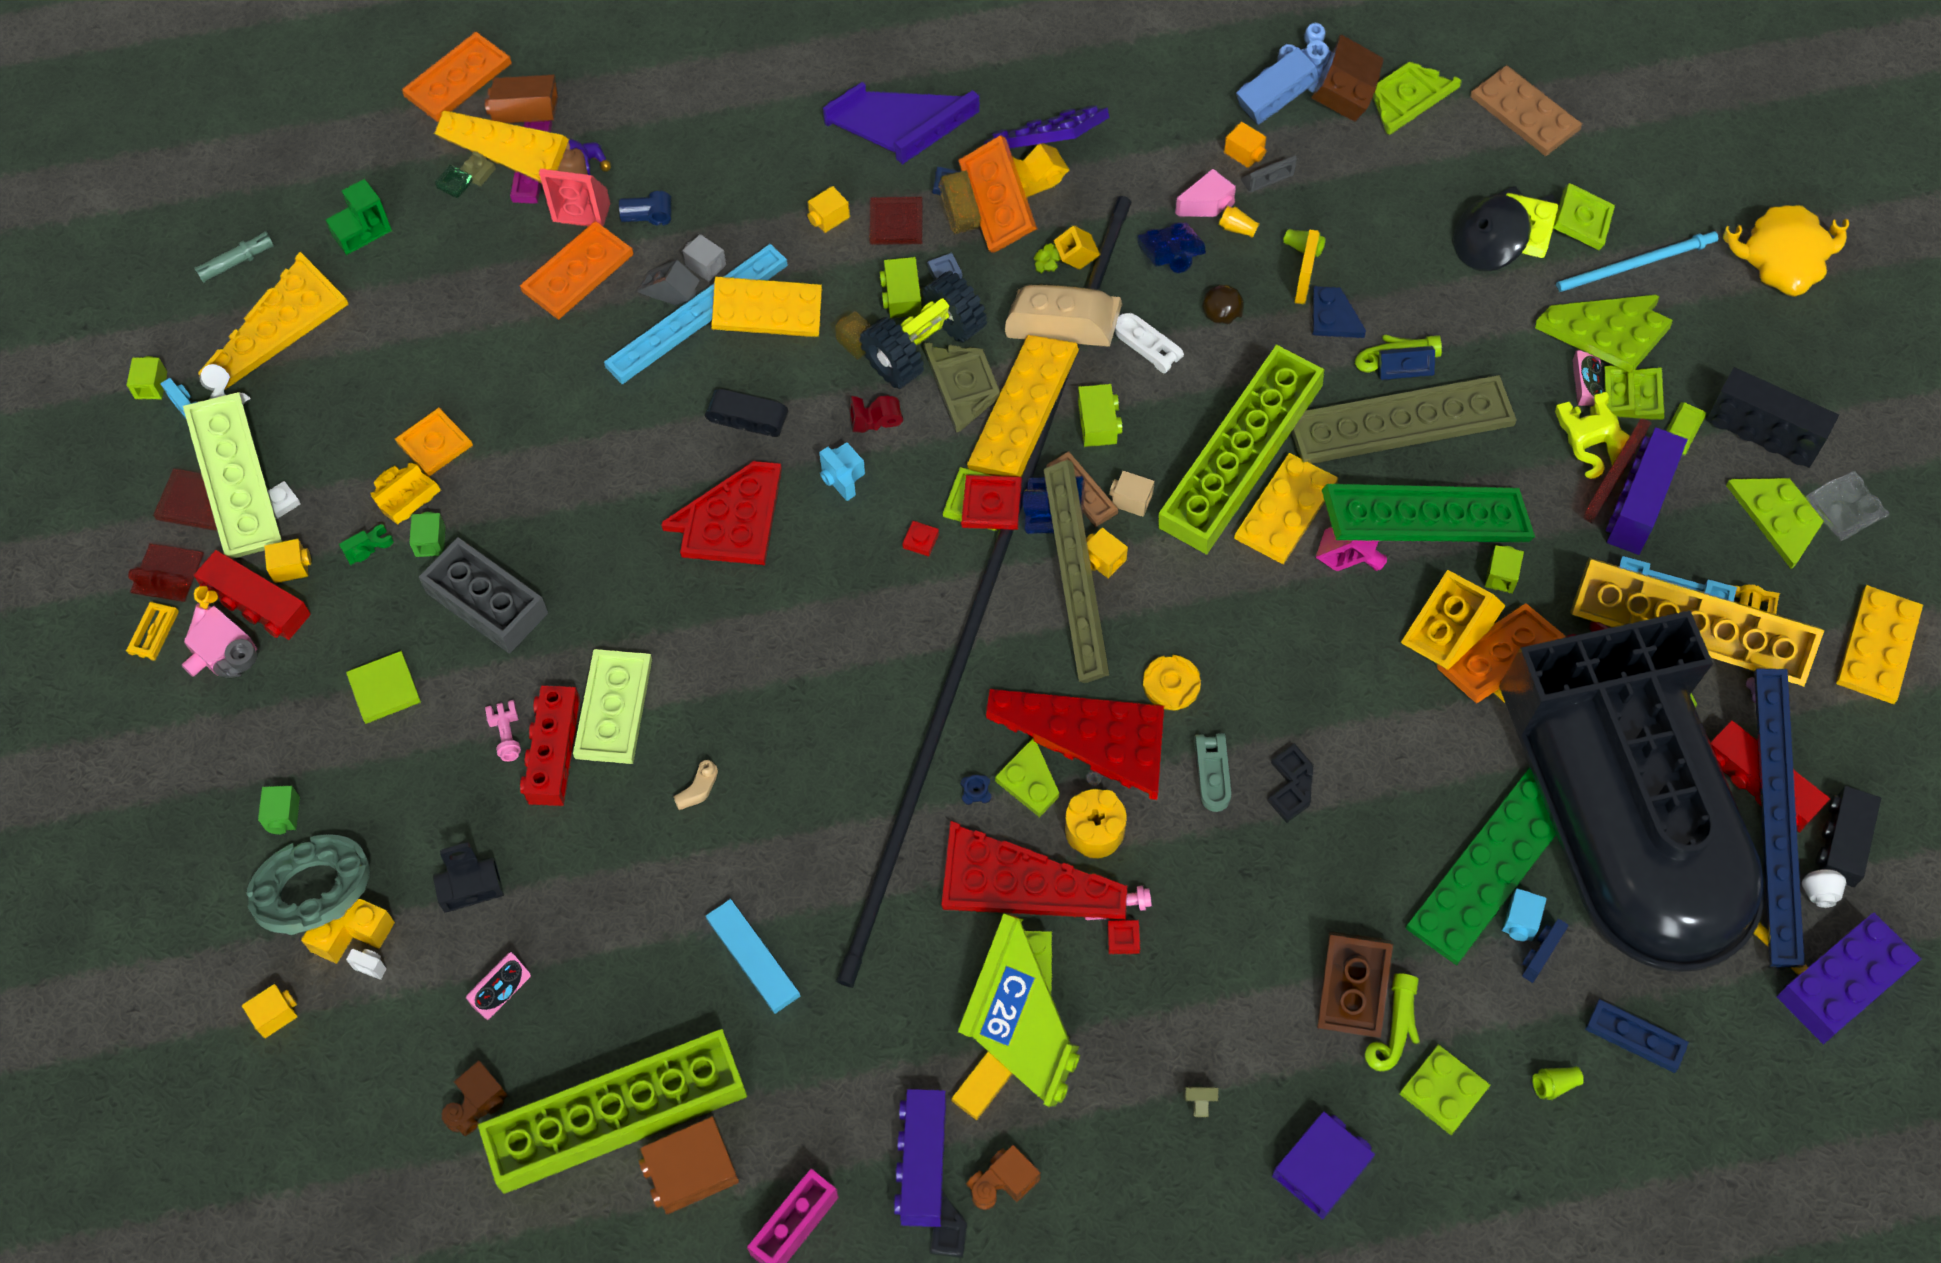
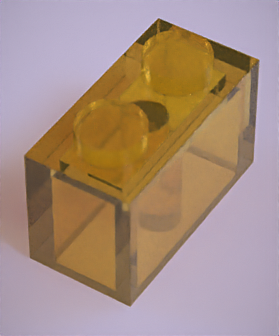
(960, 202)

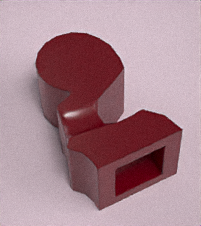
(882, 412)

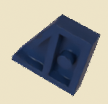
(1334, 314)

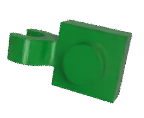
(362, 545)

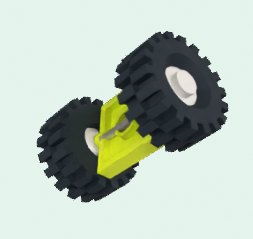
(948, 306)

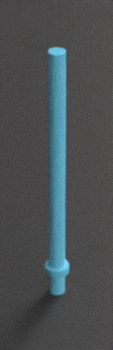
(1698, 241)

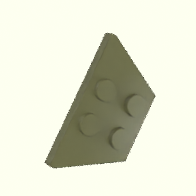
(963, 381)

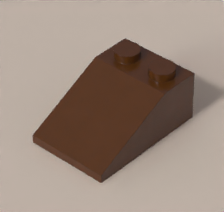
(1348, 79)
(1355, 984)

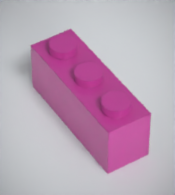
(794, 1220)

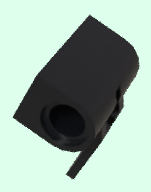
(466, 879)

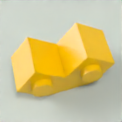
(1040, 169)
(360, 922)

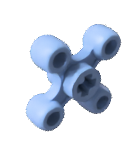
(1315, 51)

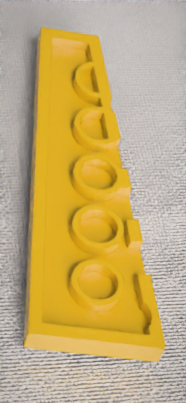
(503, 143)

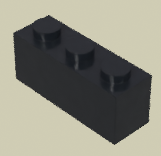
(1849, 834)

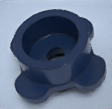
(975, 781)

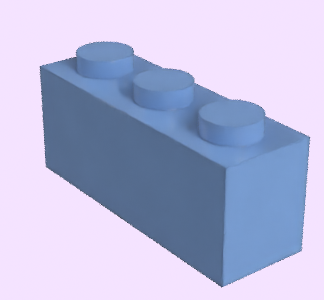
(1277, 85)

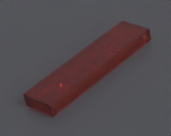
(1616, 471)

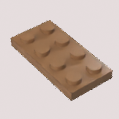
(1526, 110)

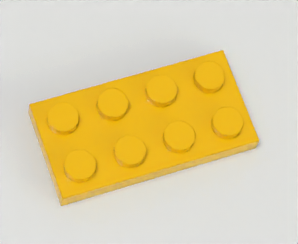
(766, 307)
(1285, 508)
(1879, 644)

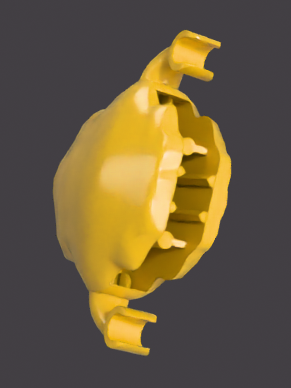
(1789, 247)

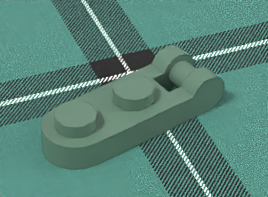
(1213, 771)

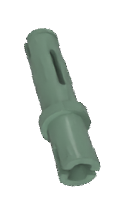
(235, 256)

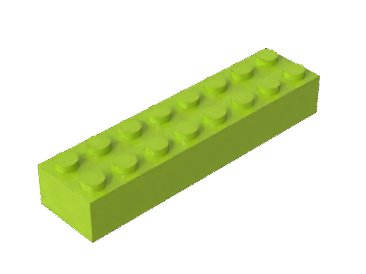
(1241, 449)
(611, 1111)

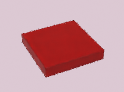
(991, 502)

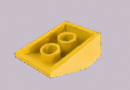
(1452, 620)

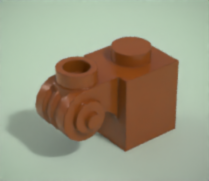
(1008, 1172)

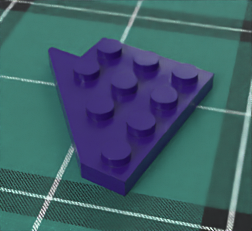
(1063, 127)

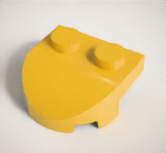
(403, 491)

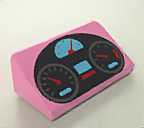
(1587, 377)
(498, 986)

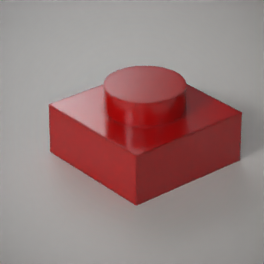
(920, 538)
(1123, 937)

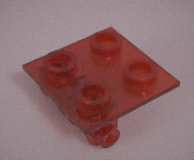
(165, 572)

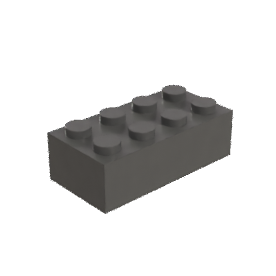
(483, 595)

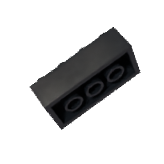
(1772, 417)

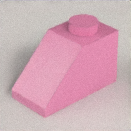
(1206, 197)

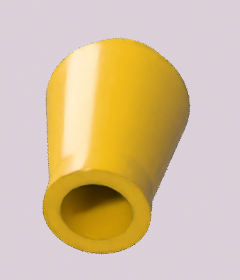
(1238, 222)

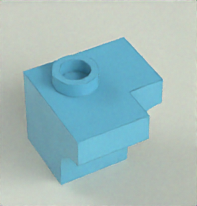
(841, 469)

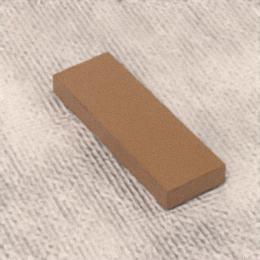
(1097, 505)

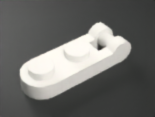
(1147, 341)

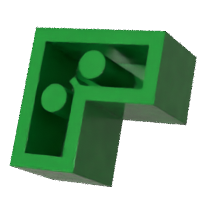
(361, 221)

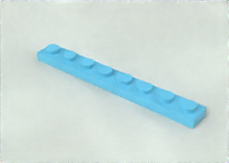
(687, 319)

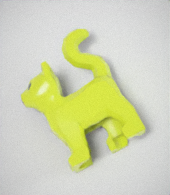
(1591, 430)

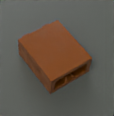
(522, 99)
(687, 1166)

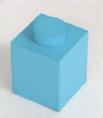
(1524, 915)

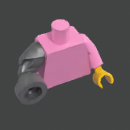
(216, 640)

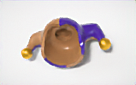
(577, 157)

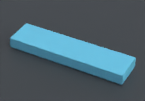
(752, 956)

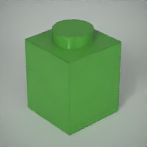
(427, 534)
(279, 809)

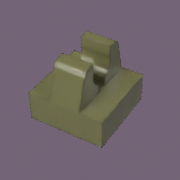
(479, 168)
(1200, 1098)

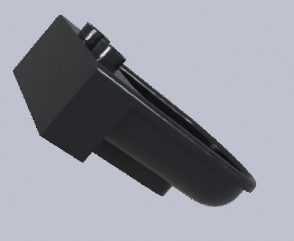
(1638, 790)

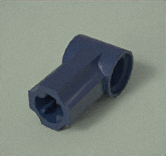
(653, 208)

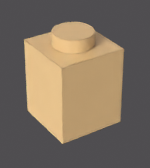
(1132, 493)

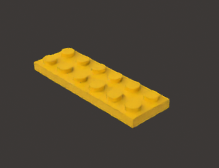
(1023, 407)

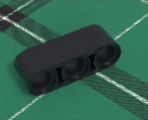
(746, 412)

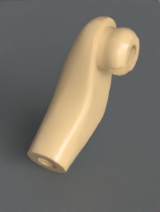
(700, 787)

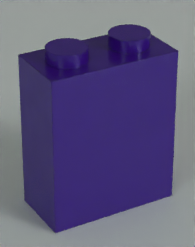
(1324, 1164)

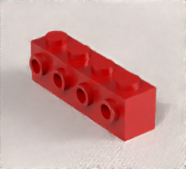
(551, 745)

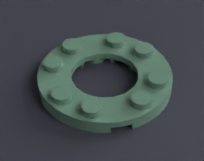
(270, 878)

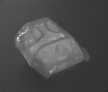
(1846, 505)

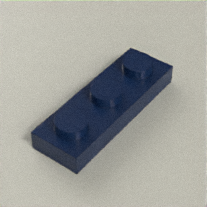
(1637, 1036)

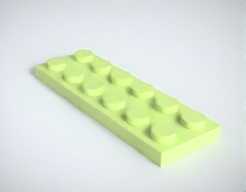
(232, 475)

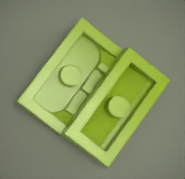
(1635, 393)

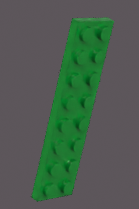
(1427, 513)
(1485, 873)

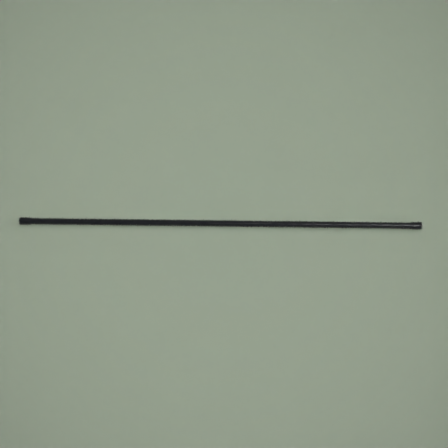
(853, 959)

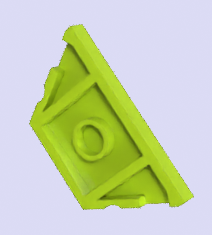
(1409, 94)
(1779, 513)

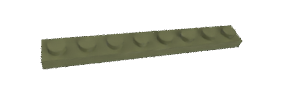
(1076, 572)

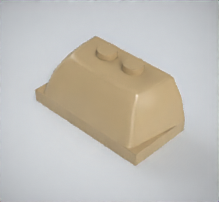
(1063, 314)

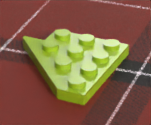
(1611, 329)

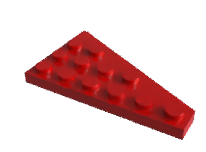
(1110, 736)

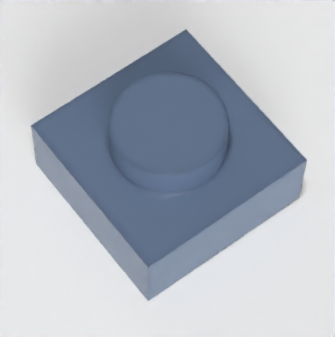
(942, 264)

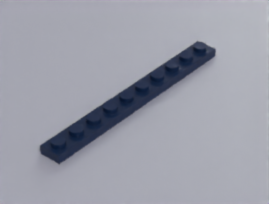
(1778, 819)

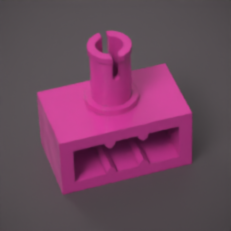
(1346, 553)

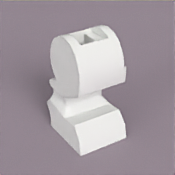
(216, 378)

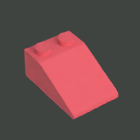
(575, 197)

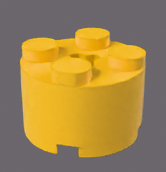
(1098, 807)

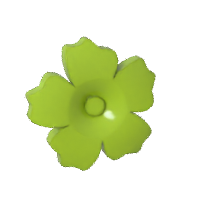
(1046, 258)

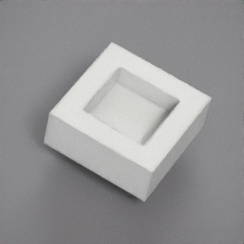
(282, 499)
(366, 962)

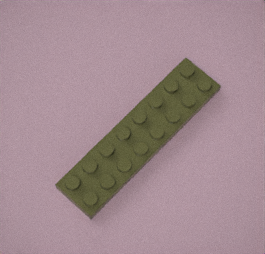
(1403, 420)

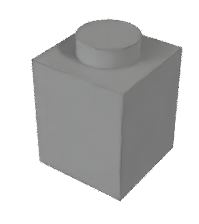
(704, 257)

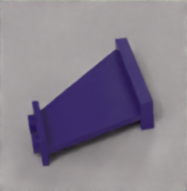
(900, 120)

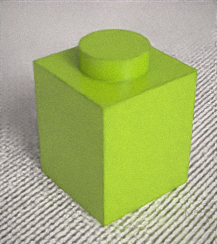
(146, 378)
(1504, 568)

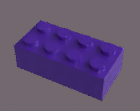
(1645, 490)
(1848, 978)

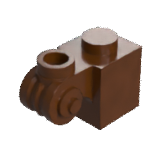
(481, 1097)

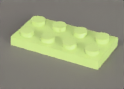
(612, 706)

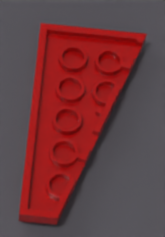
(1012, 879)

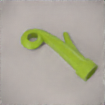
(1372, 354)
(1403, 1022)

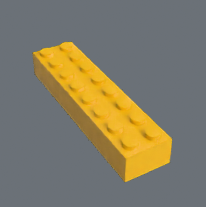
(1728, 628)

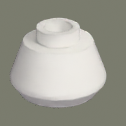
(1824, 887)

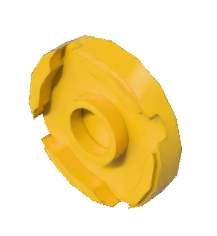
(1165, 688)

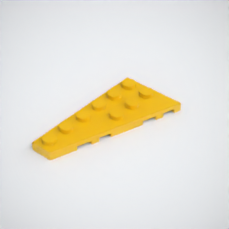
(279, 319)

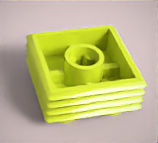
(1542, 221)

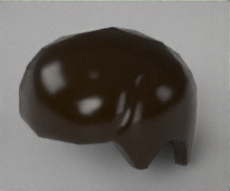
(1223, 304)

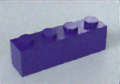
(922, 1158)

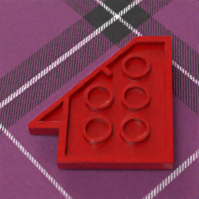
(731, 518)

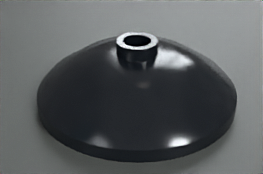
(1497, 243)

